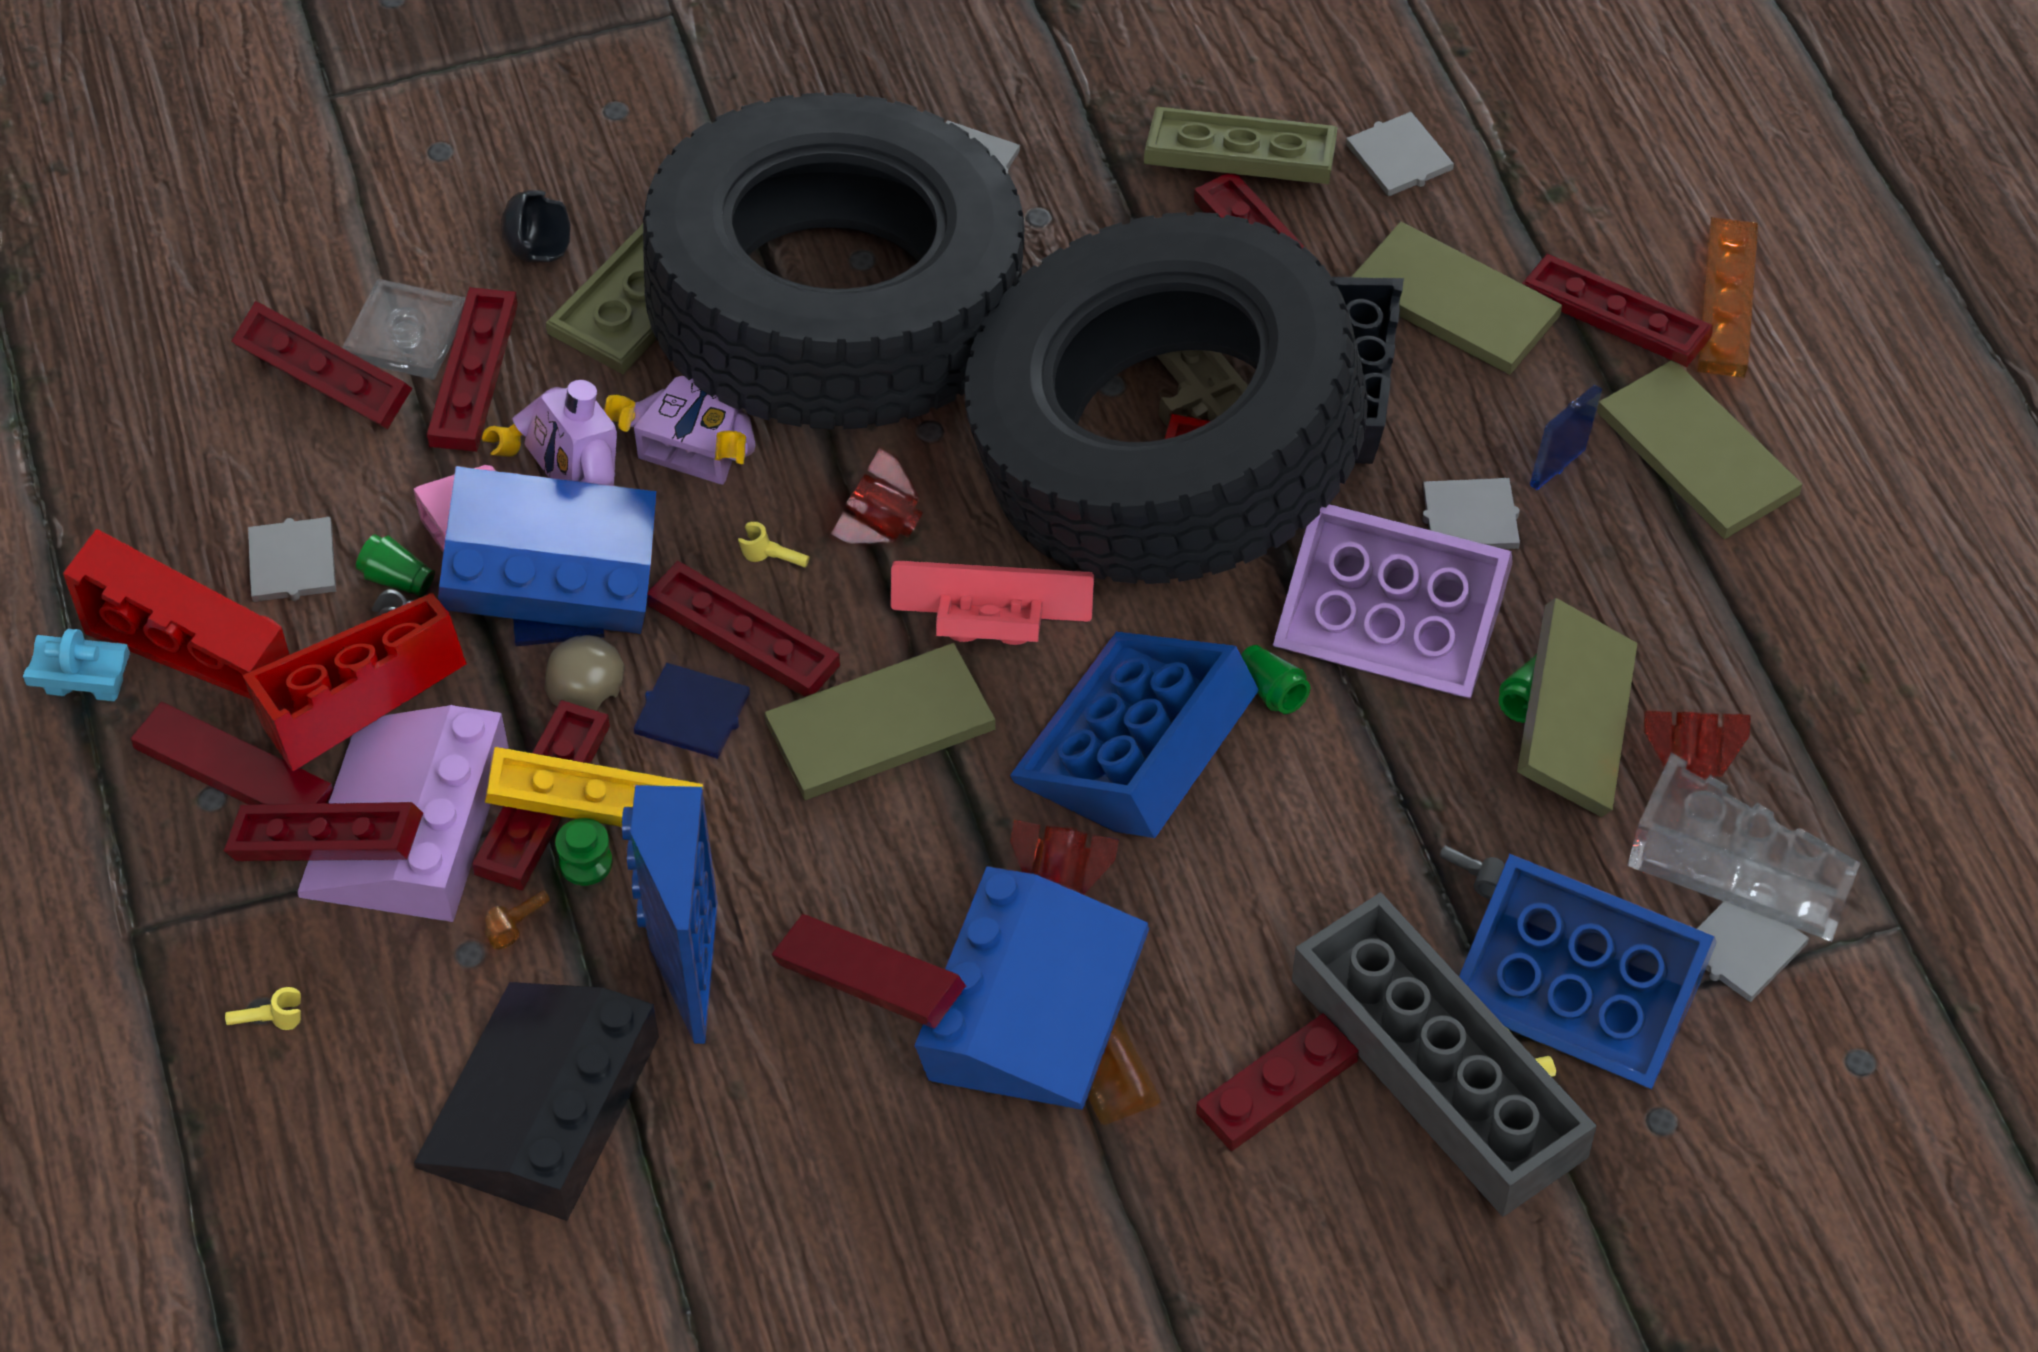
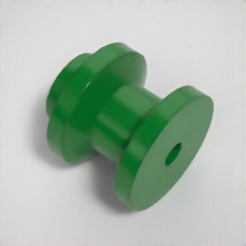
(583, 851)

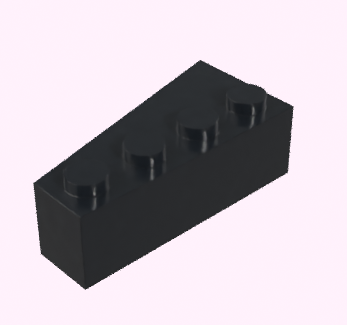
(1374, 319)

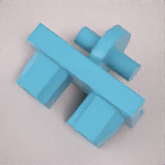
(77, 665)

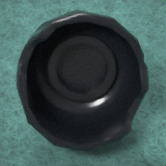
(535, 227)

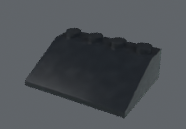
(541, 1094)

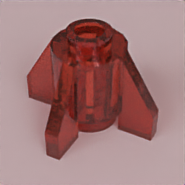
(881, 504)
(1697, 739)
(1063, 854)

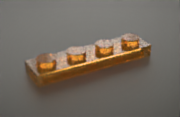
(1728, 296)

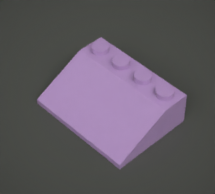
(1394, 600)
(443, 767)

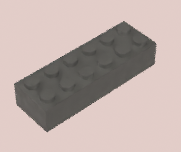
(1443, 1054)

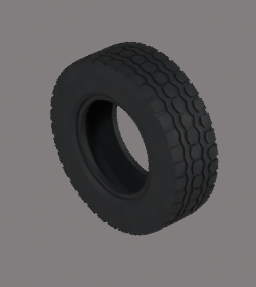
(822, 350)
(1188, 498)

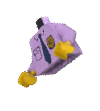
(685, 429)
(564, 434)

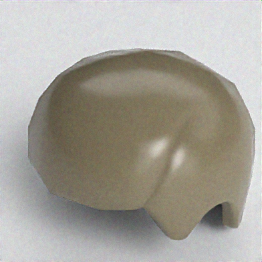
(583, 672)

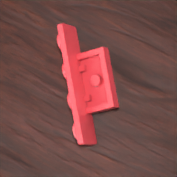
(991, 599)

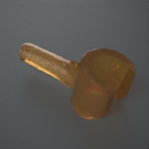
(501, 923)

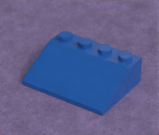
(547, 550)
(1138, 730)
(675, 892)
(1585, 970)
(1039, 990)

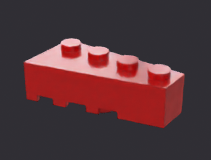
(168, 615)

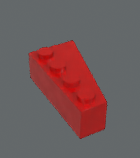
(353, 678)

